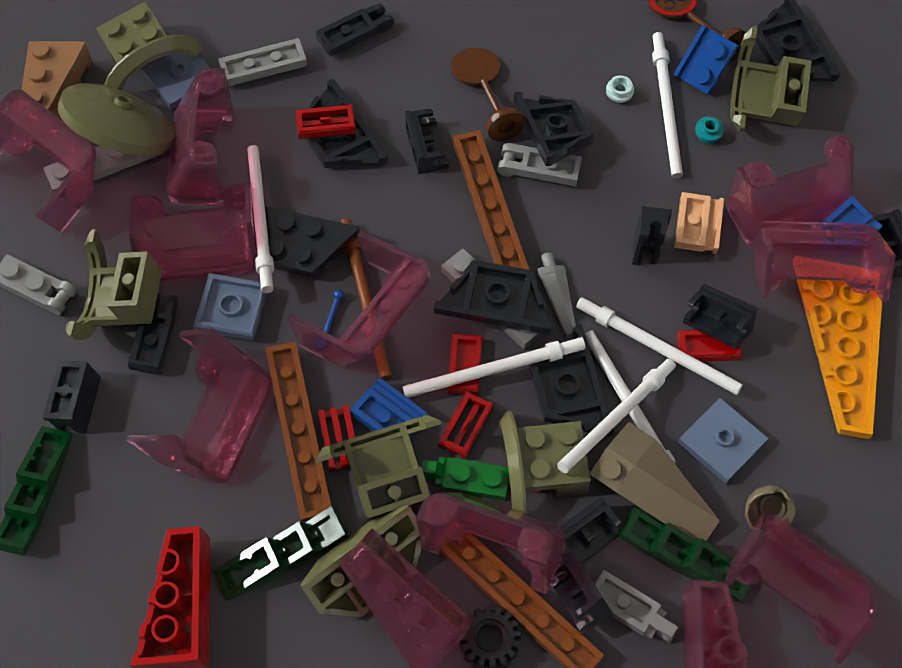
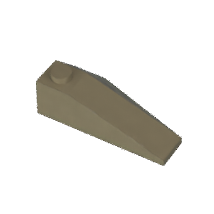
(649, 478)

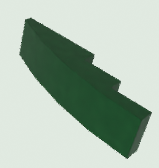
(33, 489)
(679, 551)
(281, 554)

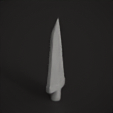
(557, 289)

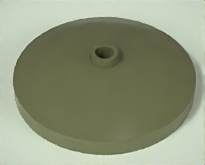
(116, 119)

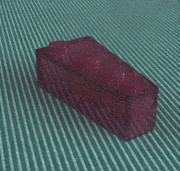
(405, 602)
(711, 627)

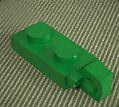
(468, 477)

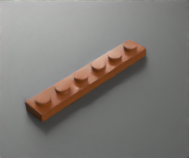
(488, 200)
(298, 430)
(524, 604)

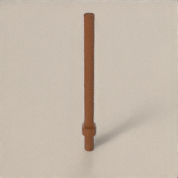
(353, 249)

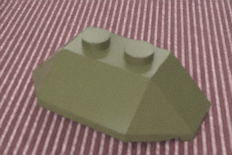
(328, 584)

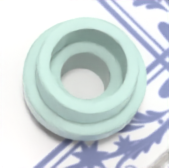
(620, 83)

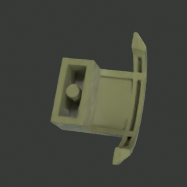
(139, 39)
(767, 90)
(116, 293)
(534, 457)
(385, 466)

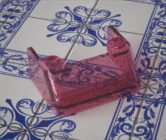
(29, 123)
(822, 253)
(399, 289)
(224, 417)
(809, 579)

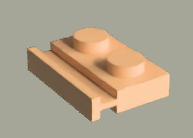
(699, 223)

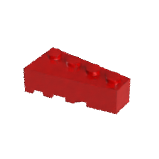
(179, 605)

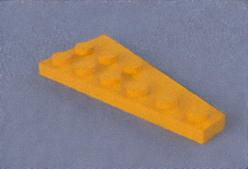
(847, 347)

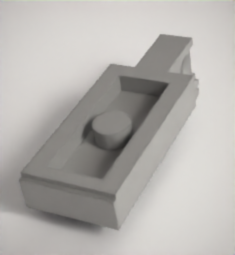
(635, 608)

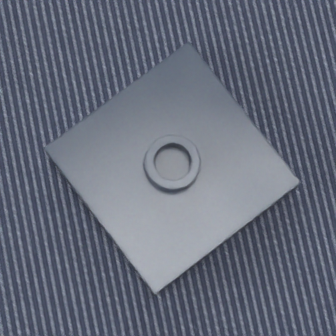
(173, 75)
(230, 306)
(722, 440)

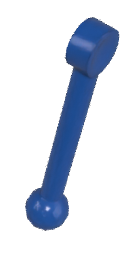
(338, 296)

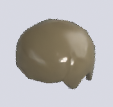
(770, 499)

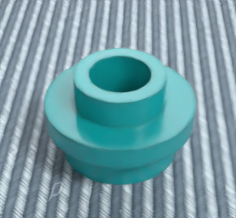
(706, 135)

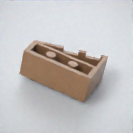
(52, 68)

